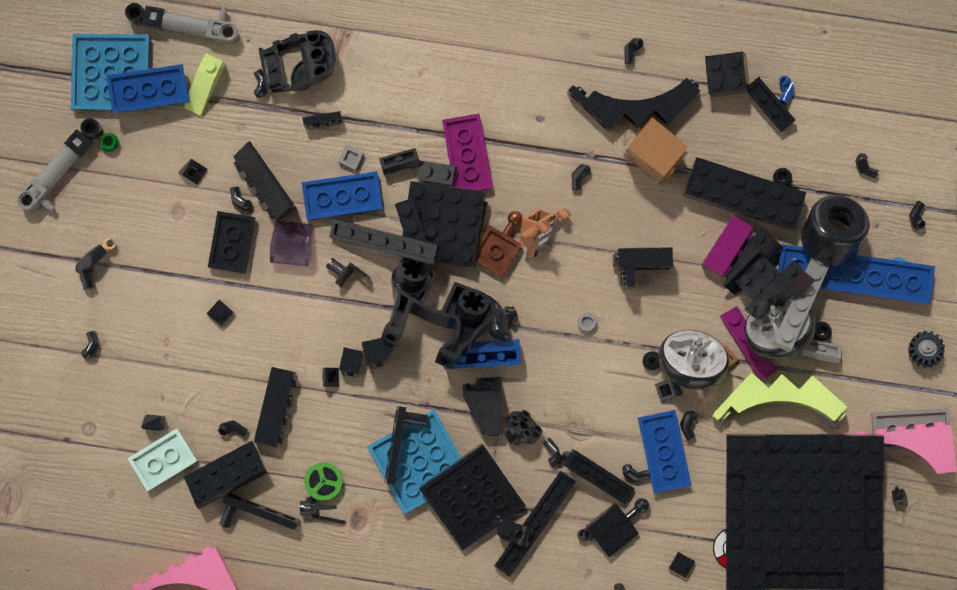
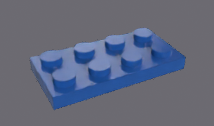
(147, 89)
(342, 195)
(664, 451)

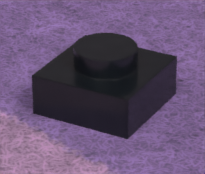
(220, 313)
(681, 564)

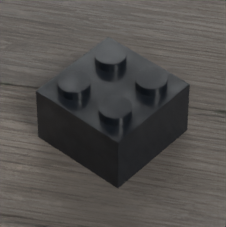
(727, 74)

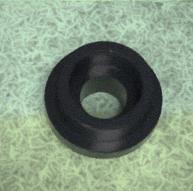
(788, 176)
(511, 314)
(826, 327)
(645, 361)
(899, 495)

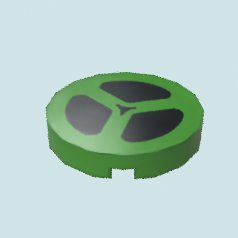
(323, 481)

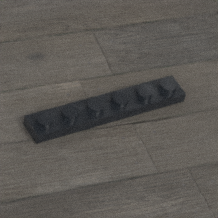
(384, 241)
(537, 520)

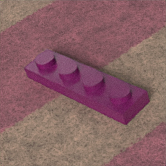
(735, 324)

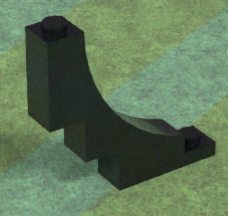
(610, 110)

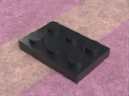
(231, 242)

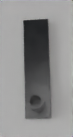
(400, 418)
(597, 475)
(236, 502)

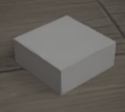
(351, 157)

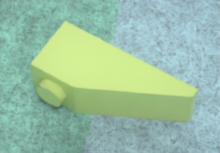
(204, 83)

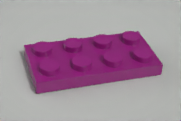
(467, 152)

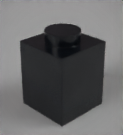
(350, 361)

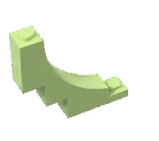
(755, 393)

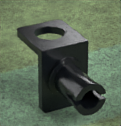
(343, 272)

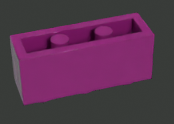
(728, 246)

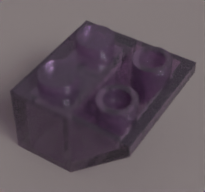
(291, 243)

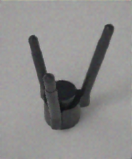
(309, 508)

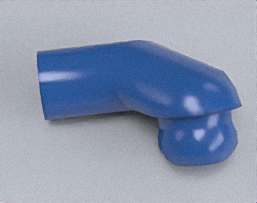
(787, 89)

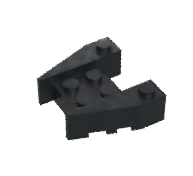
(762, 280)

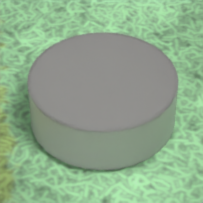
(586, 322)

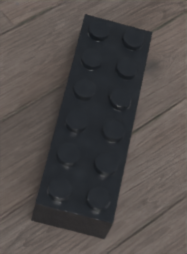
(744, 194)

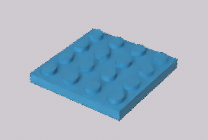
(100, 56)
(421, 457)

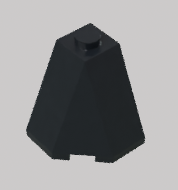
(485, 404)

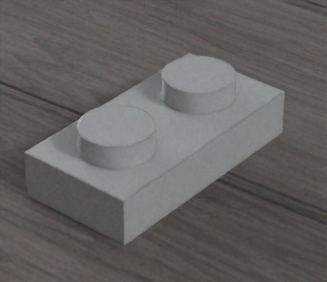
(823, 351)

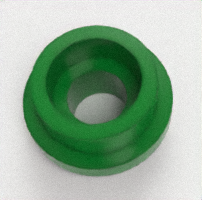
(109, 136)

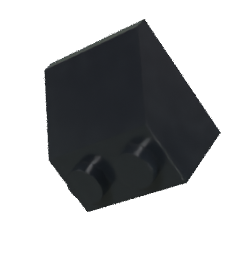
(377, 352)

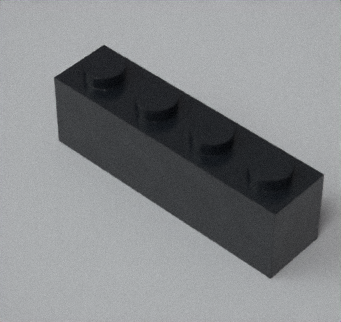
(274, 407)

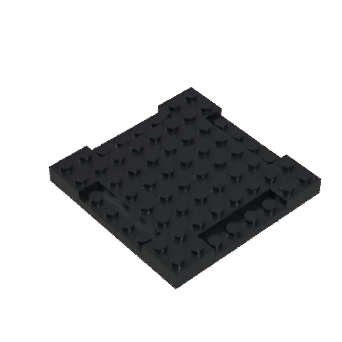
(804, 511)

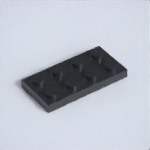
(225, 474)

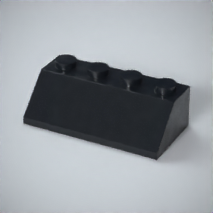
(264, 181)

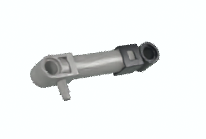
(161, 19)
(74, 147)

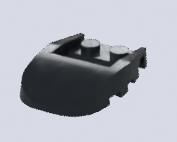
(317, 55)

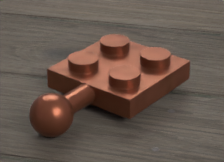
(497, 249)

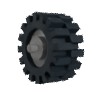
(926, 349)

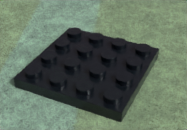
(451, 220)
(472, 496)

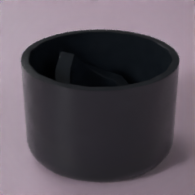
(829, 243)

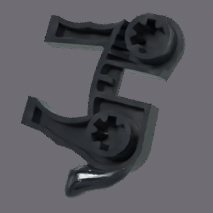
(465, 311)

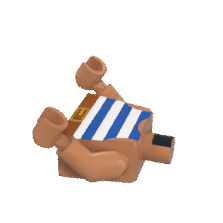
(537, 229)

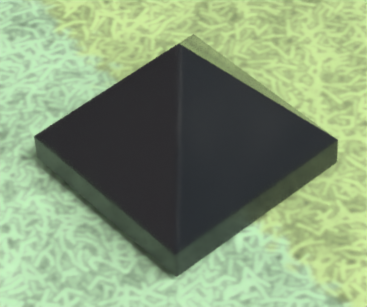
(330, 377)

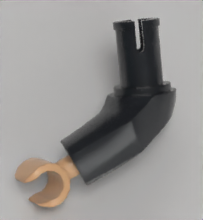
(88, 261)

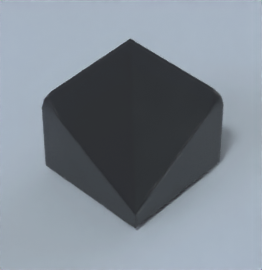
(153, 422)

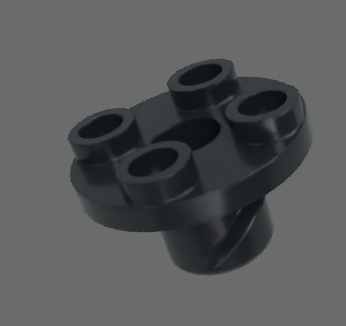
(522, 428)

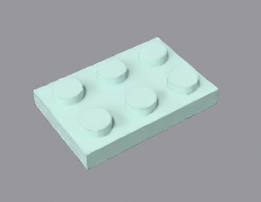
(162, 459)

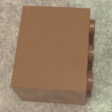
(656, 151)

